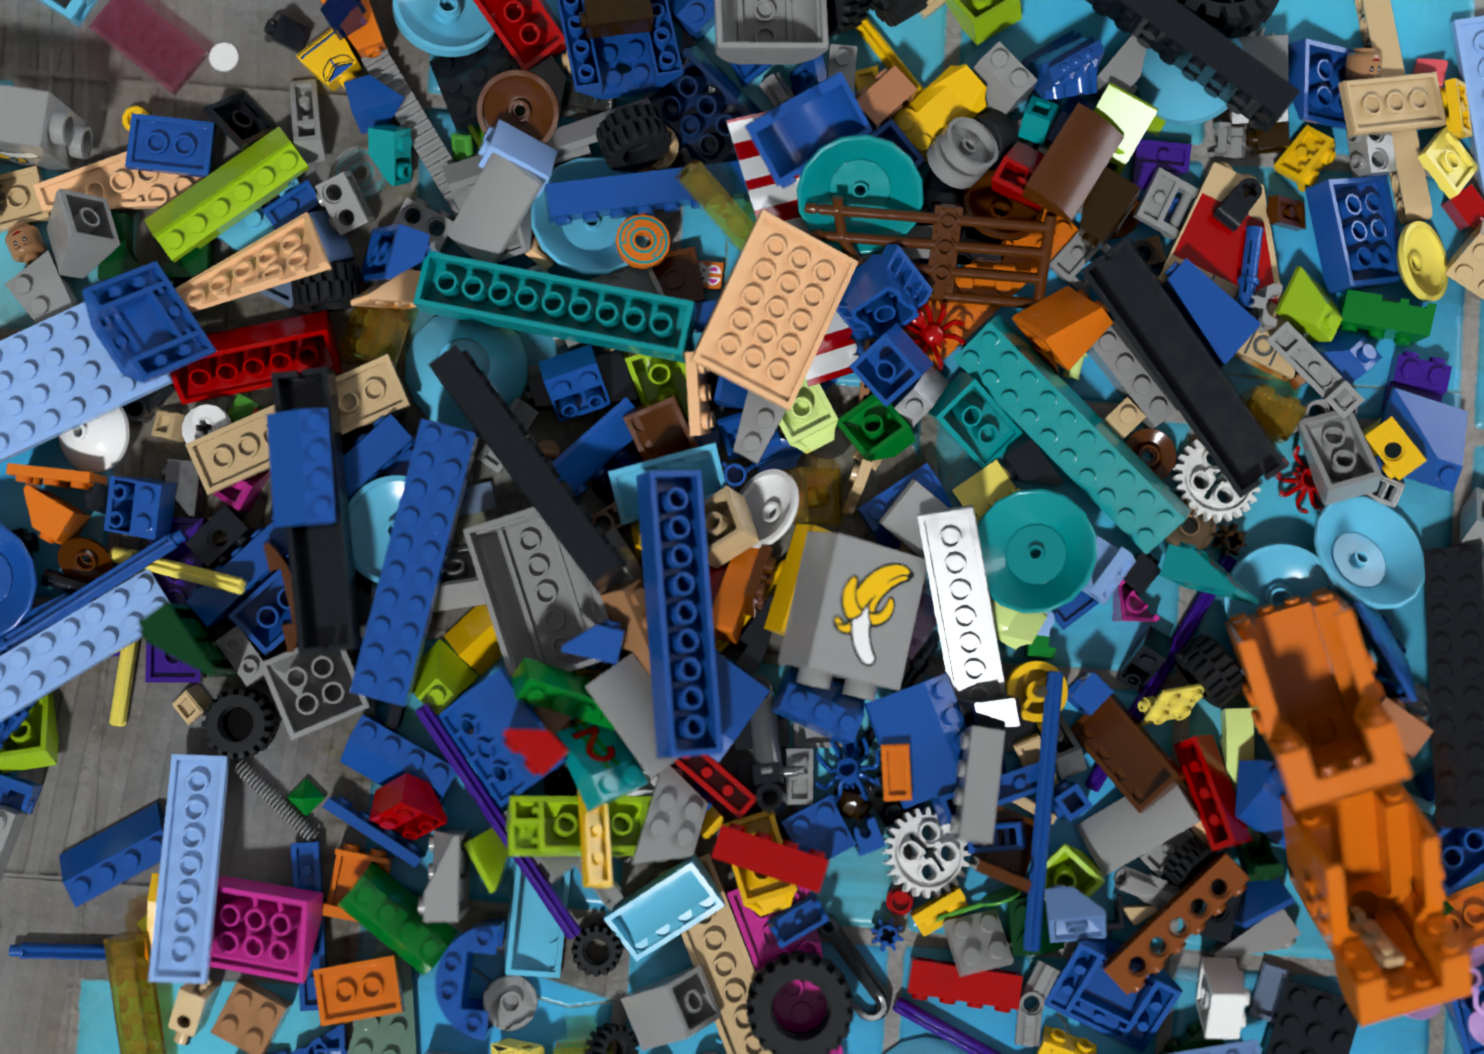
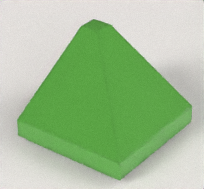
(462, 145)
(242, 408)

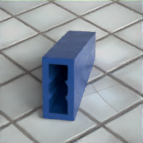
(1210, 310)

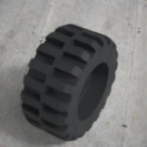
(794, 967)

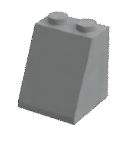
(1006, 80)
(80, 232)
(671, 1008)

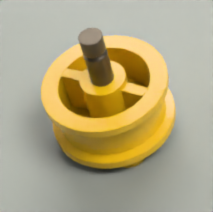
(1029, 684)

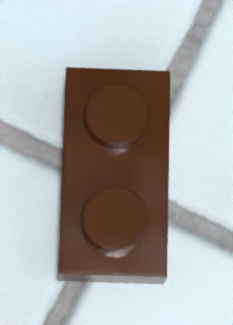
(1286, 212)

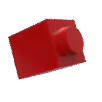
(1465, 208)

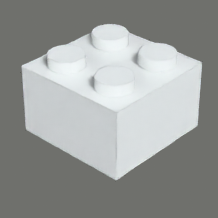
(1221, 998)

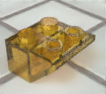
(373, 334)
(1274, 412)

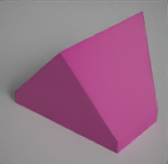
(244, 494)
(1129, 607)

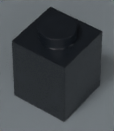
(1142, 573)

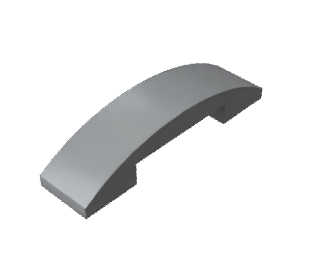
(1315, 369)

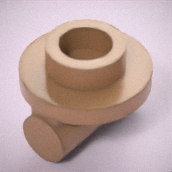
(549, 449)

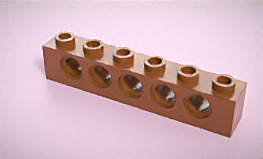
(1178, 906)

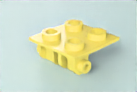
(985, 488)
(1170, 705)

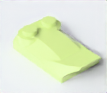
(810, 420)
(1015, 627)

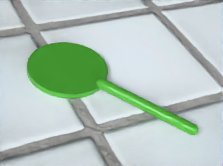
(992, 899)

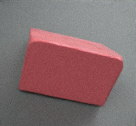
(1431, 65)

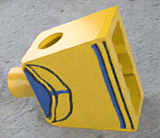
(330, 60)

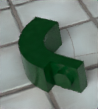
(1258, 859)

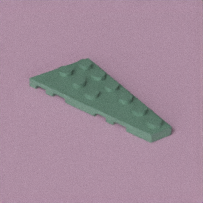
(388, 1032)

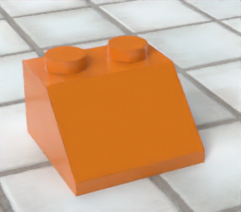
(53, 516)

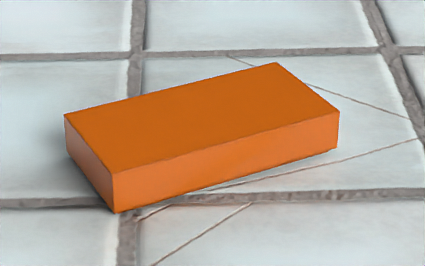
(896, 772)

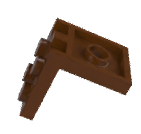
(1007, 865)

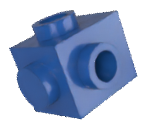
(1069, 801)

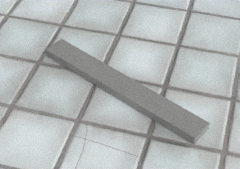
(563, 140)

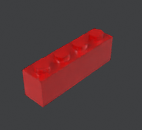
(719, 783)
(1211, 792)
(770, 858)
(941, 980)

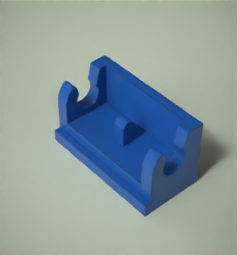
(19, 792)
(869, 839)
(797, 920)

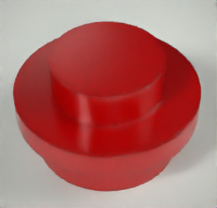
(899, 901)

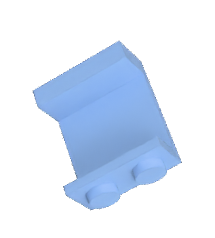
(519, 149)
(1109, 570)

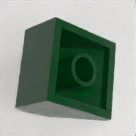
(1015, 923)

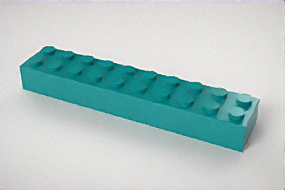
(556, 306)
(1073, 435)

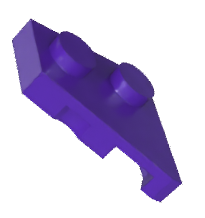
(1155, 154)

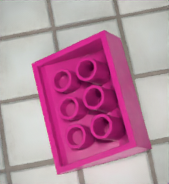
(265, 928)

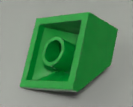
(876, 429)

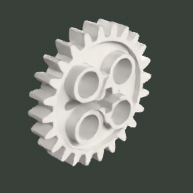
(1196, 466)
(910, 870)

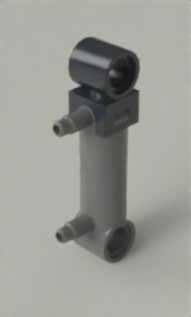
(768, 768)

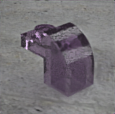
(924, 624)

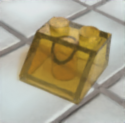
(818, 495)

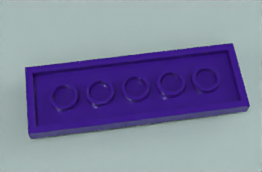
(160, 665)

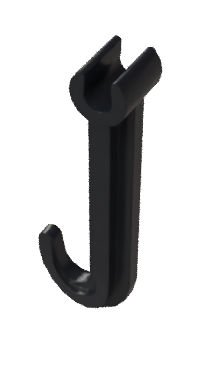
(861, 970)

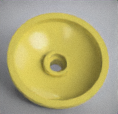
(1422, 261)

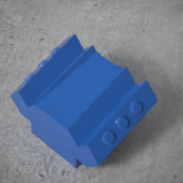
(1065, 67)
(883, 293)

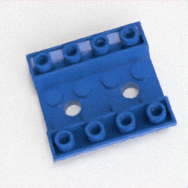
(594, 61)
(477, 728)

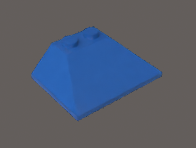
(145, 324)
(1396, 676)
(1095, 1000)

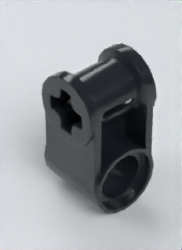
(1236, 206)

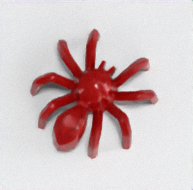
(932, 333)
(1304, 483)

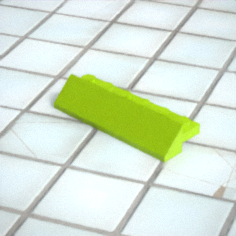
(227, 195)
(552, 828)

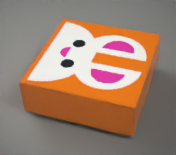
(711, 274)

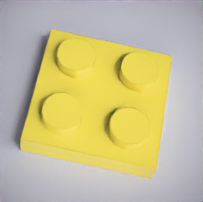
(1447, 162)

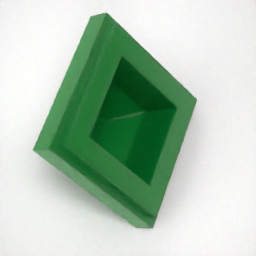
(306, 797)

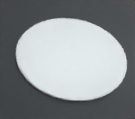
(223, 57)

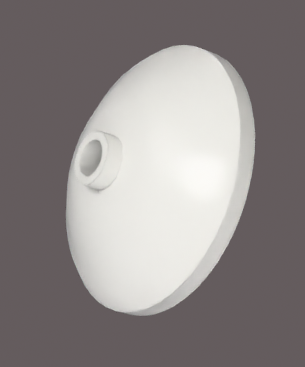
(98, 443)
(772, 504)

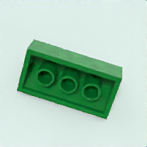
(394, 918)

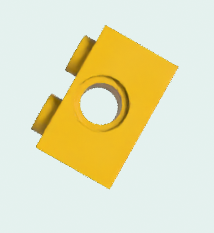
(1388, 433)

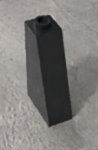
(614, 374)

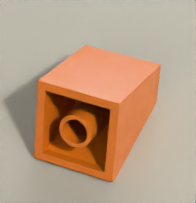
(1064, 324)

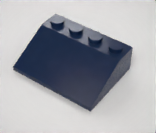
(700, 105)

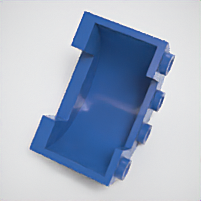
(800, 126)
(455, 977)

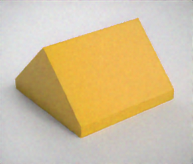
(475, 639)

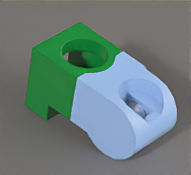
(1040, 646)

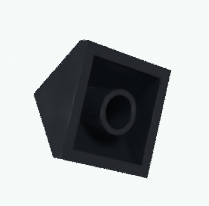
(240, 119)

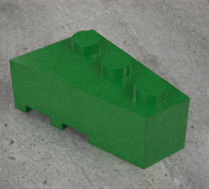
(1384, 317)

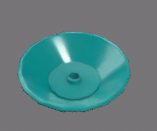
(863, 160)
(1029, 523)

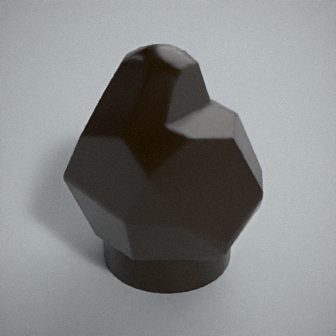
(851, 803)

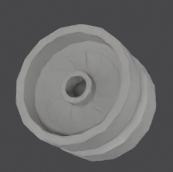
(962, 153)

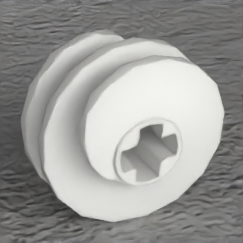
(198, 418)

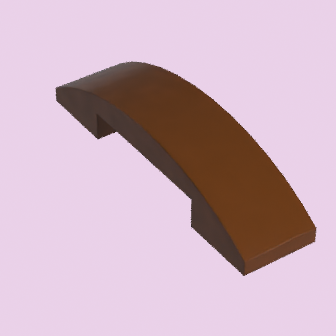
(277, 560)

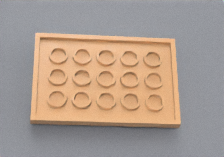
(774, 310)

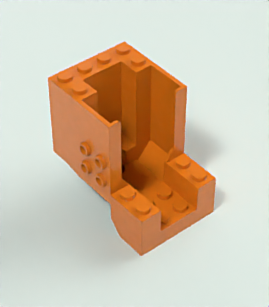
(1316, 698)
(1386, 859)

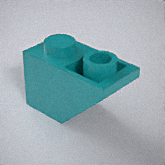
(1038, 120)
(391, 152)

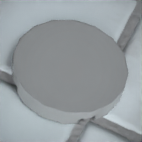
(509, 1002)

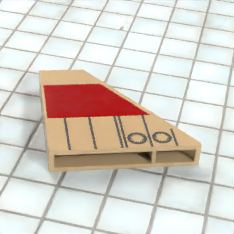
(1220, 256)

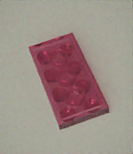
(149, 42)

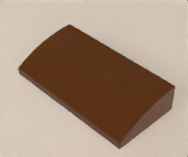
(1073, 163)
(660, 427)
(1127, 753)

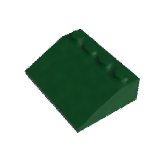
(186, 637)

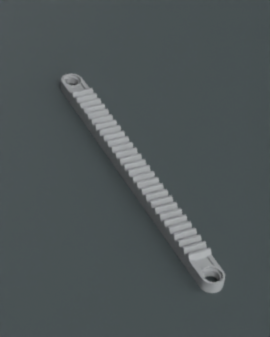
(423, 134)

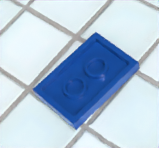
(170, 145)

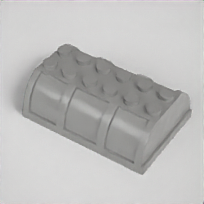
(770, 31)
(532, 590)

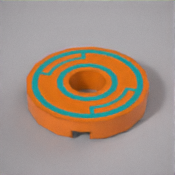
(642, 226)

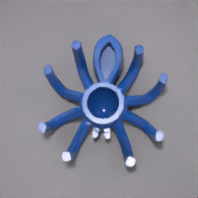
(849, 769)

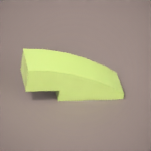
(1236, 740)

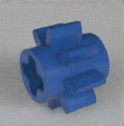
(886, 943)

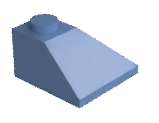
(1073, 915)

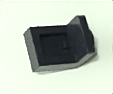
(286, 32)

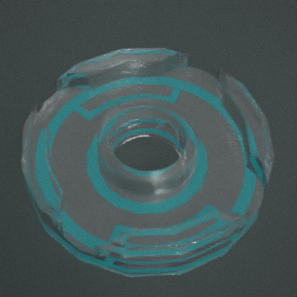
(356, 157)

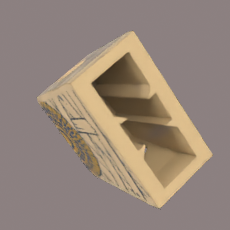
(192, 1009)

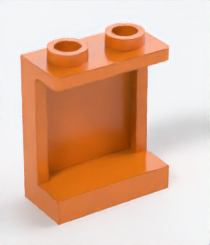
(348, 867)

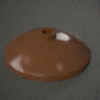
(514, 88)
(983, 201)

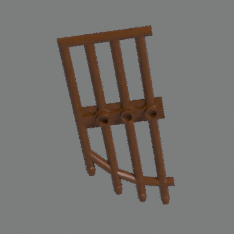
(945, 246)

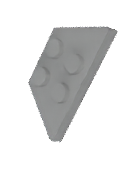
(670, 821)

